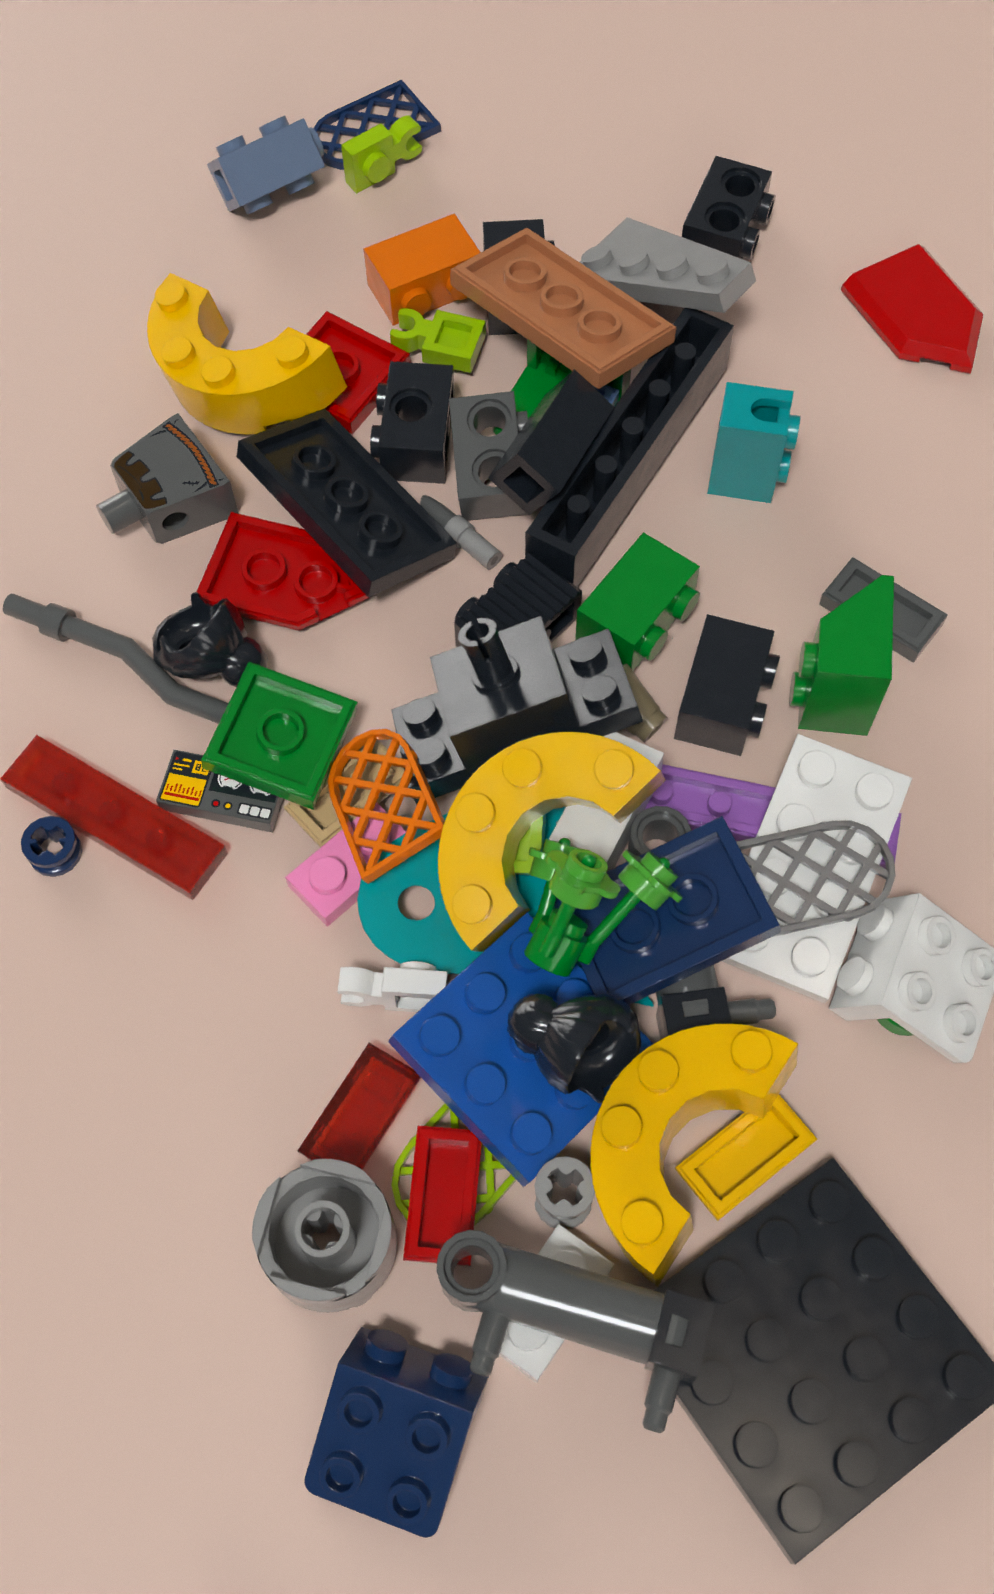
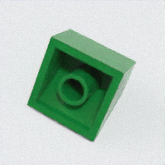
(847, 663)

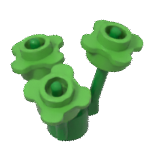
(580, 882)

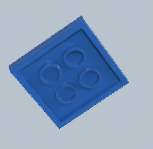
(477, 1069)

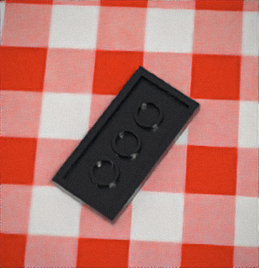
(346, 501)

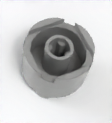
(306, 1203)

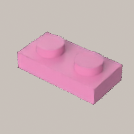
(330, 878)

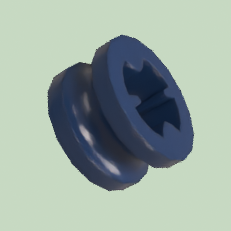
(58, 831)

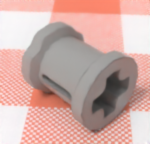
(564, 1172)

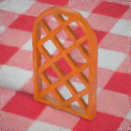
(409, 847)

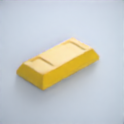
(744, 1157)

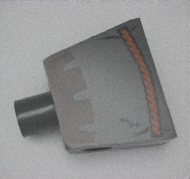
(168, 485)

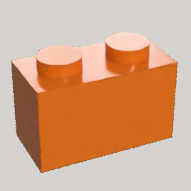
(416, 267)

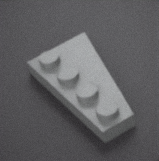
(669, 268)

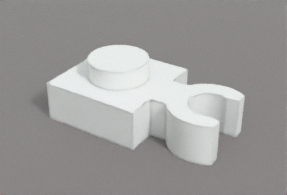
(396, 988)

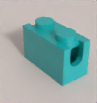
(752, 441)

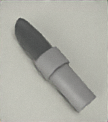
(463, 533)

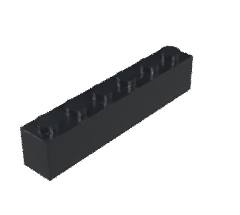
(631, 446)

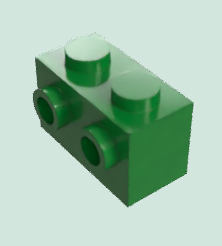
(641, 600)

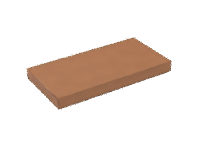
(563, 307)

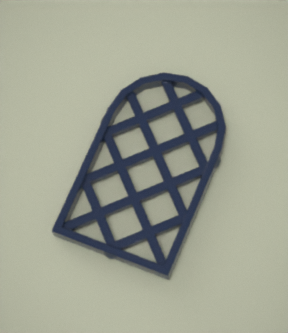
(378, 97)

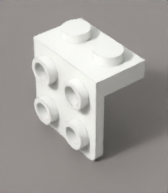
(921, 973)

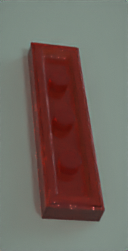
(115, 817)

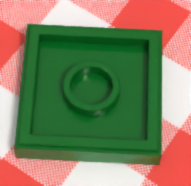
(279, 735)

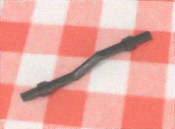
(63, 624)

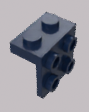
(394, 1431)

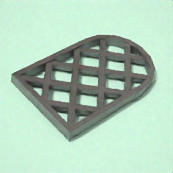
(816, 831)

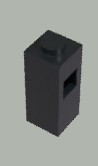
(551, 443)

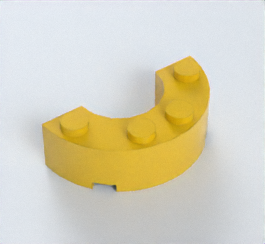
(241, 387)
(503, 802)
(649, 1106)

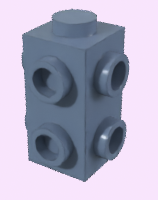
(278, 159)

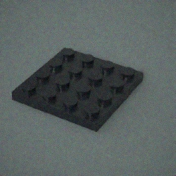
(824, 1360)

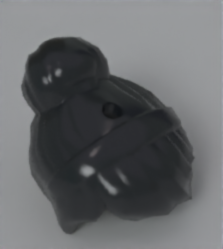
(206, 642)
(576, 1042)

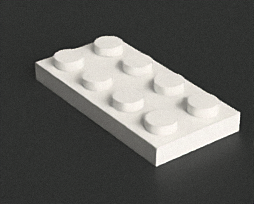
(817, 788)

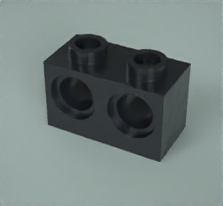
(730, 208)

